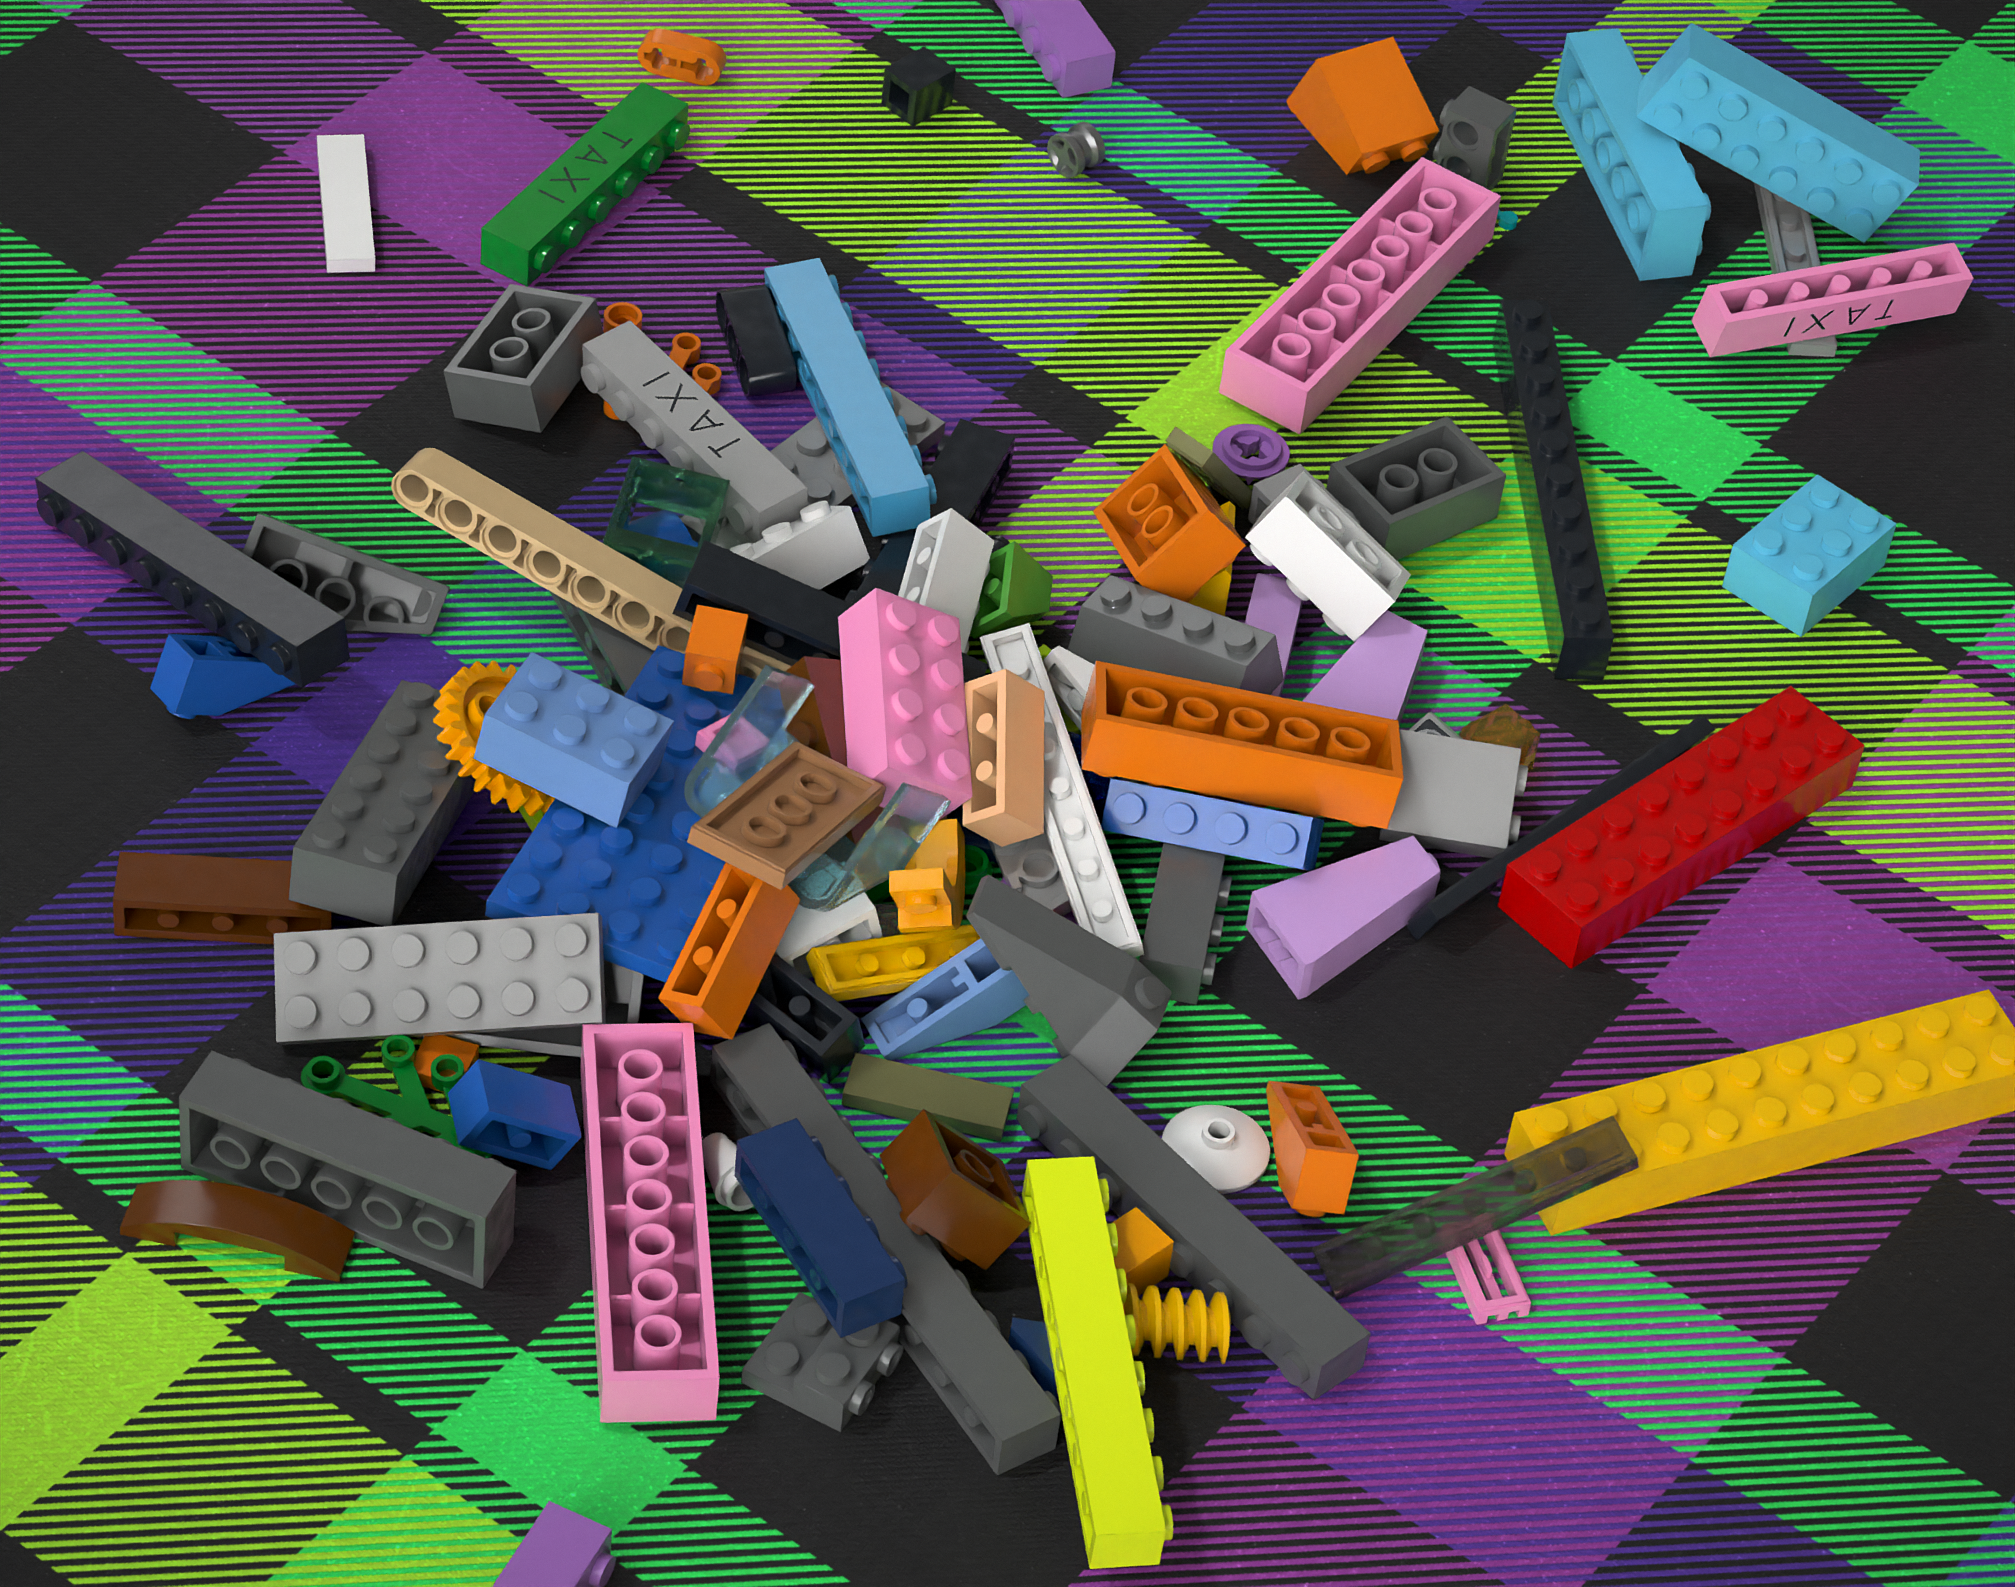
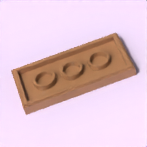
(787, 815)

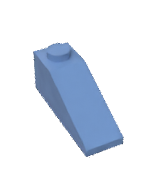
(946, 1004)

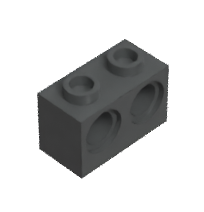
(1475, 137)

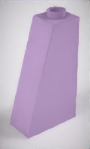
(1375, 671)
(1340, 911)

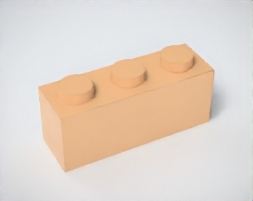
(1005, 758)

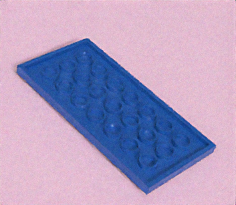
(643, 871)

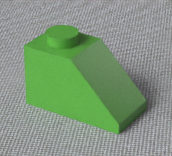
(1012, 592)

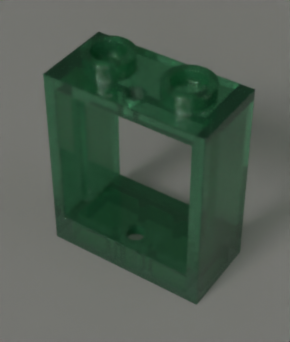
(656, 486)

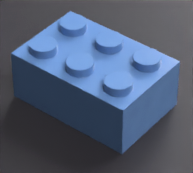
(573, 739)

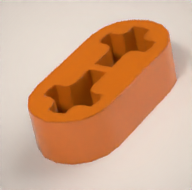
(681, 57)

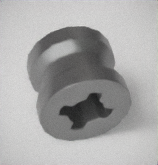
(1076, 149)

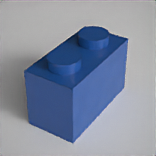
(514, 1114)

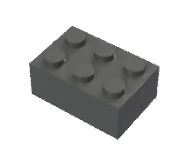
(522, 358)
(1419, 487)

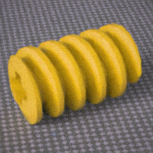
(1178, 1322)

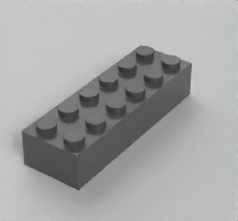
(382, 815)
(356, 1167)

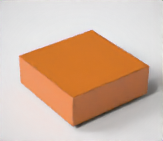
(438, 1045)

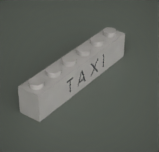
(691, 428)

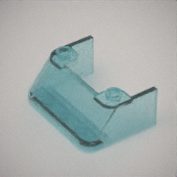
(754, 738)

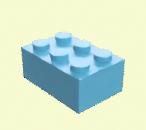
(1808, 555)

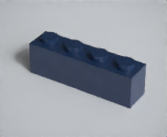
(820, 1227)

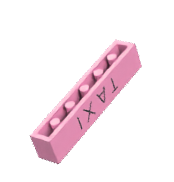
(1831, 299)

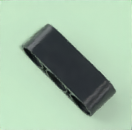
(755, 340)

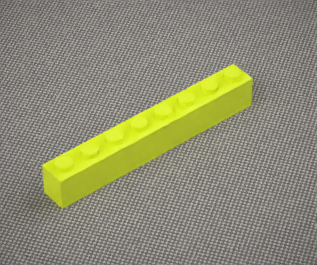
(1094, 1364)

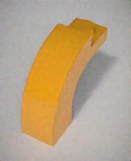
(933, 882)

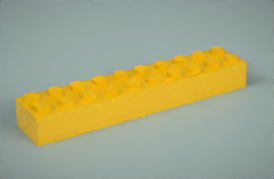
(1786, 1106)

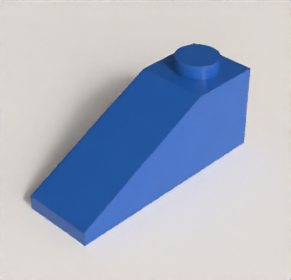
(210, 676)

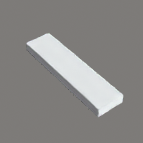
(345, 203)

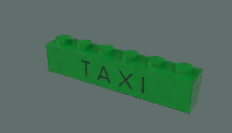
(584, 184)

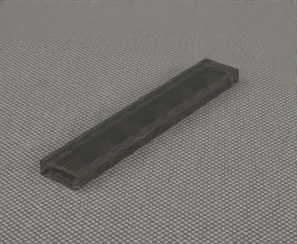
(1475, 1207)

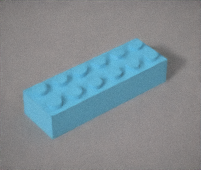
(1778, 133)
(1631, 164)

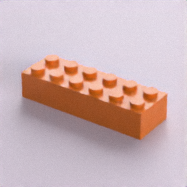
(1241, 745)

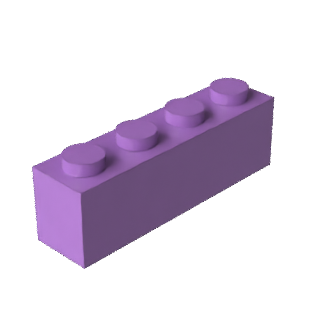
(1063, 42)
(561, 1552)

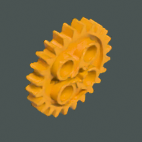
(461, 715)

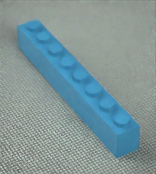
(850, 400)

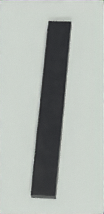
(1493, 871)

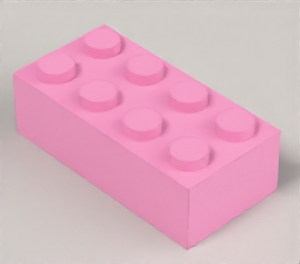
(905, 696)

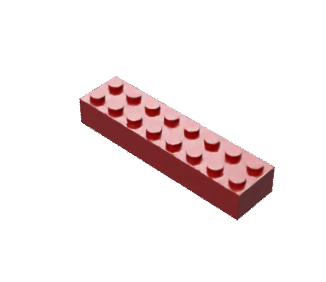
(1679, 826)

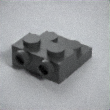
(817, 1370)

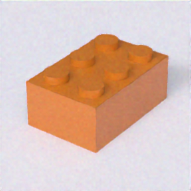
(1169, 527)

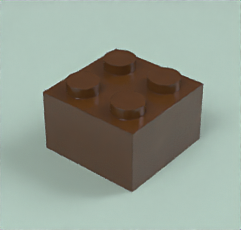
(953, 1190)

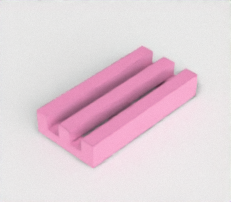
(1496, 1304)

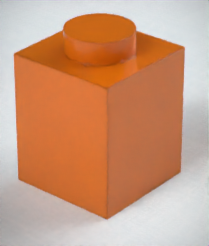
(714, 649)

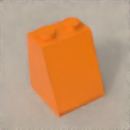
(1364, 107)

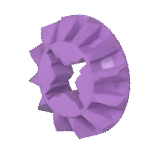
(1248, 439)

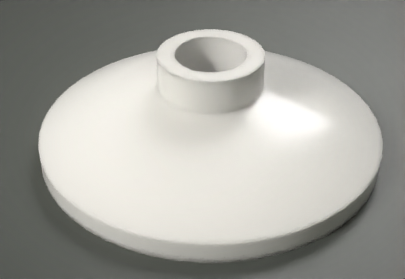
(1220, 1145)

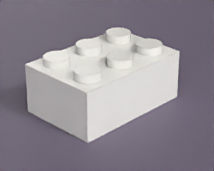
(1327, 557)

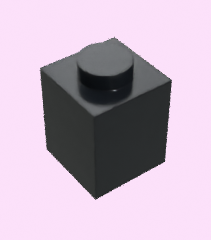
(918, 86)

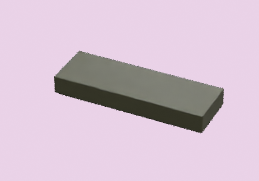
(1210, 468)
(906, 1090)

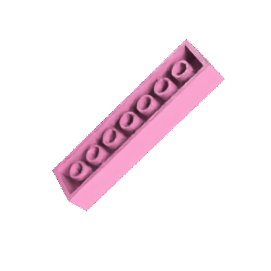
(1359, 295)
(648, 1224)

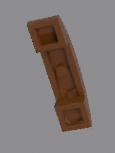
(242, 1218)

